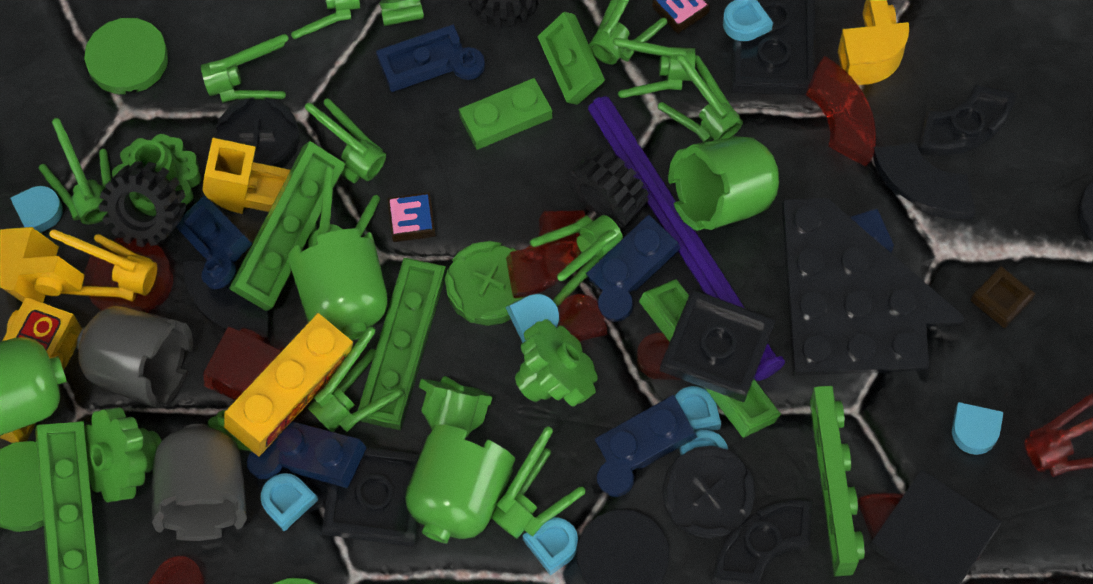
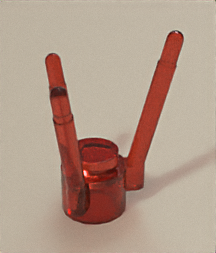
(1051, 448)

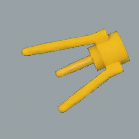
(130, 270)

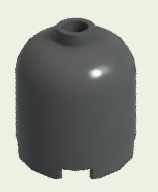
(135, 354)
(198, 484)

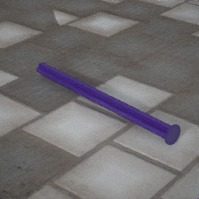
(662, 205)

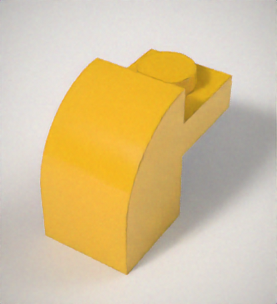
(873, 50)
(237, 181)
(32, 268)

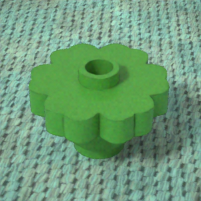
(166, 153)
(555, 366)
(118, 454)

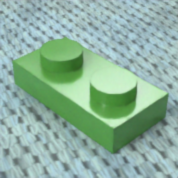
(571, 58)
(505, 113)

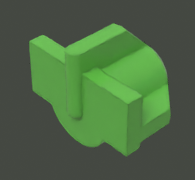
(454, 404)

